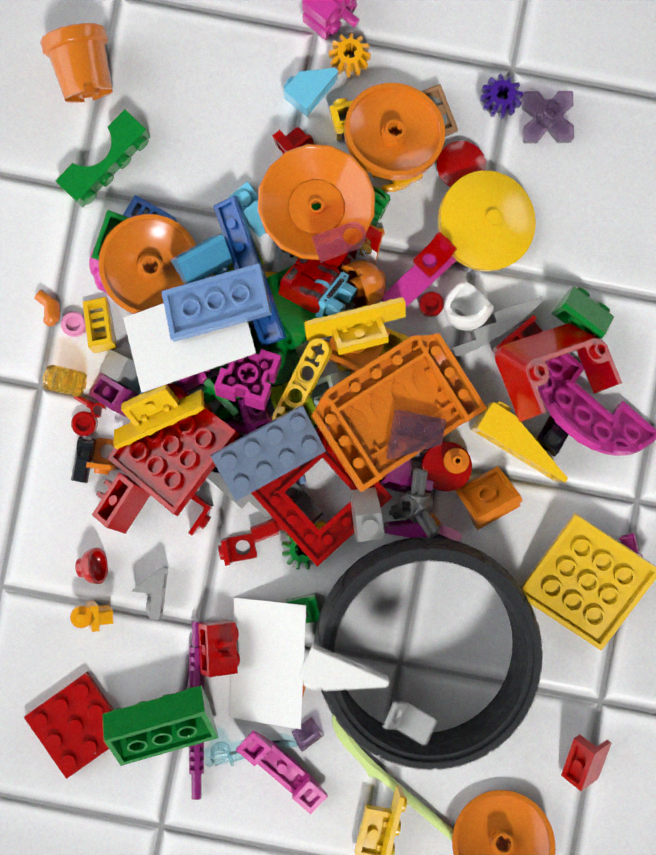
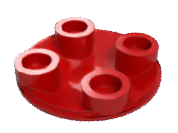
(459, 160)

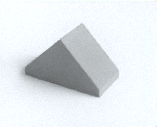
(121, 369)

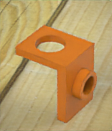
(100, 464)

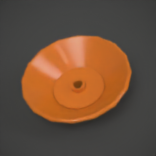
(310, 177)

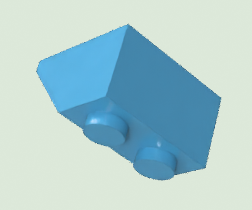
(203, 260)

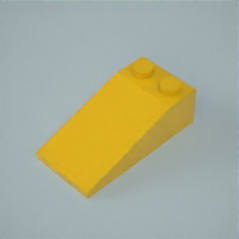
(510, 435)

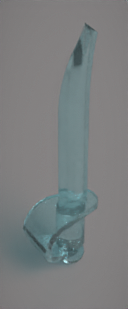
(231, 756)

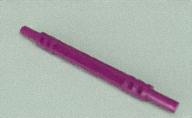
(196, 752)

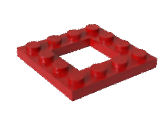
(314, 543)

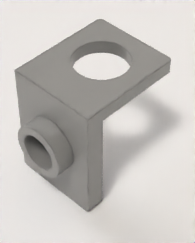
(411, 721)

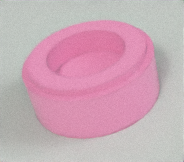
(73, 324)
(449, 533)

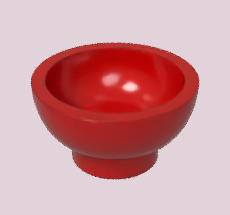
(92, 566)

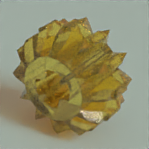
(64, 380)

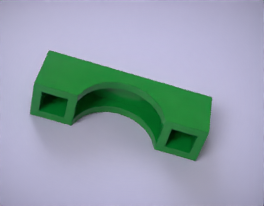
(85, 181)

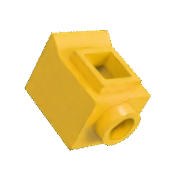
(339, 106)

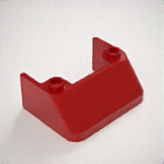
(525, 369)

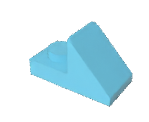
(249, 201)

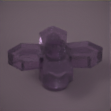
(547, 117)

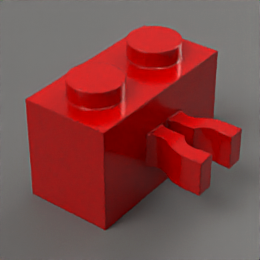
(120, 503)
(218, 648)

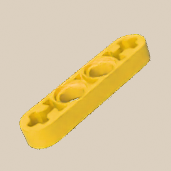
(299, 382)

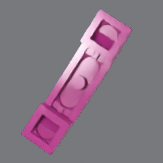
(284, 769)

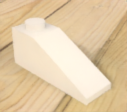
(334, 672)

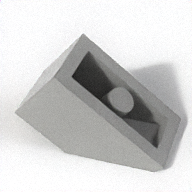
(366, 515)

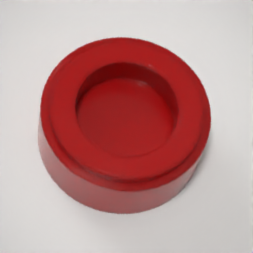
(431, 304)
(84, 423)

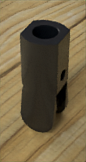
(80, 471)

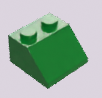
(583, 312)

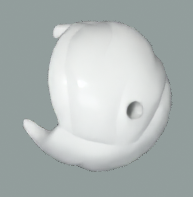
(467, 307)

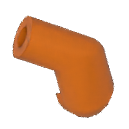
(51, 308)

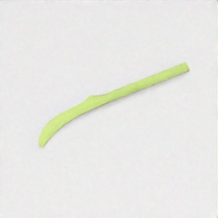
(377, 772)

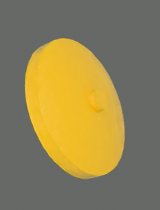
(487, 220)

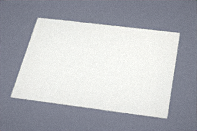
(164, 361)
(270, 662)

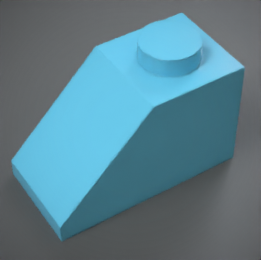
(309, 88)

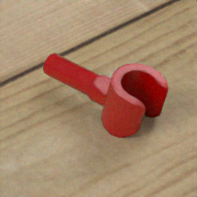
(91, 405)

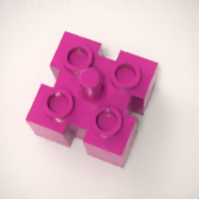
(325, 15)
(249, 379)

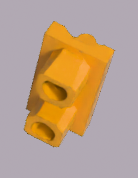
(91, 616)

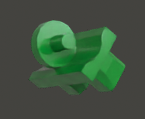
(228, 407)

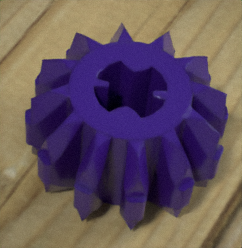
(501, 87)

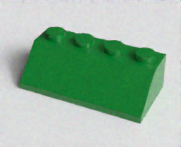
(159, 726)

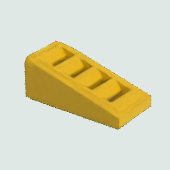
(107, 338)

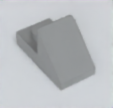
(156, 586)

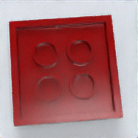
(72, 724)

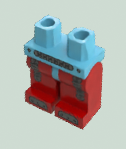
(317, 287)

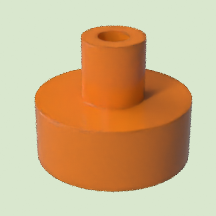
(450, 457)

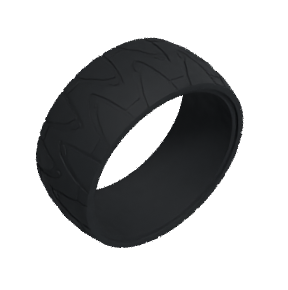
(498, 719)

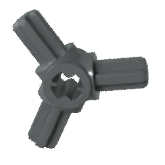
(417, 505)

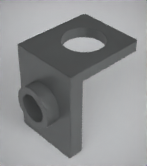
(305, 503)

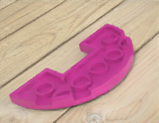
(586, 419)

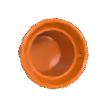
(79, 60)

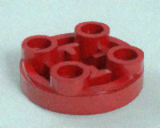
(437, 473)

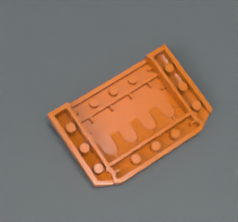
(410, 377)

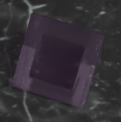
(307, 734)

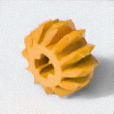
(351, 46)

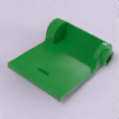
(291, 314)

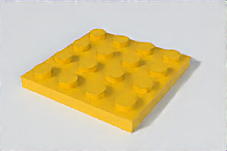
(588, 581)

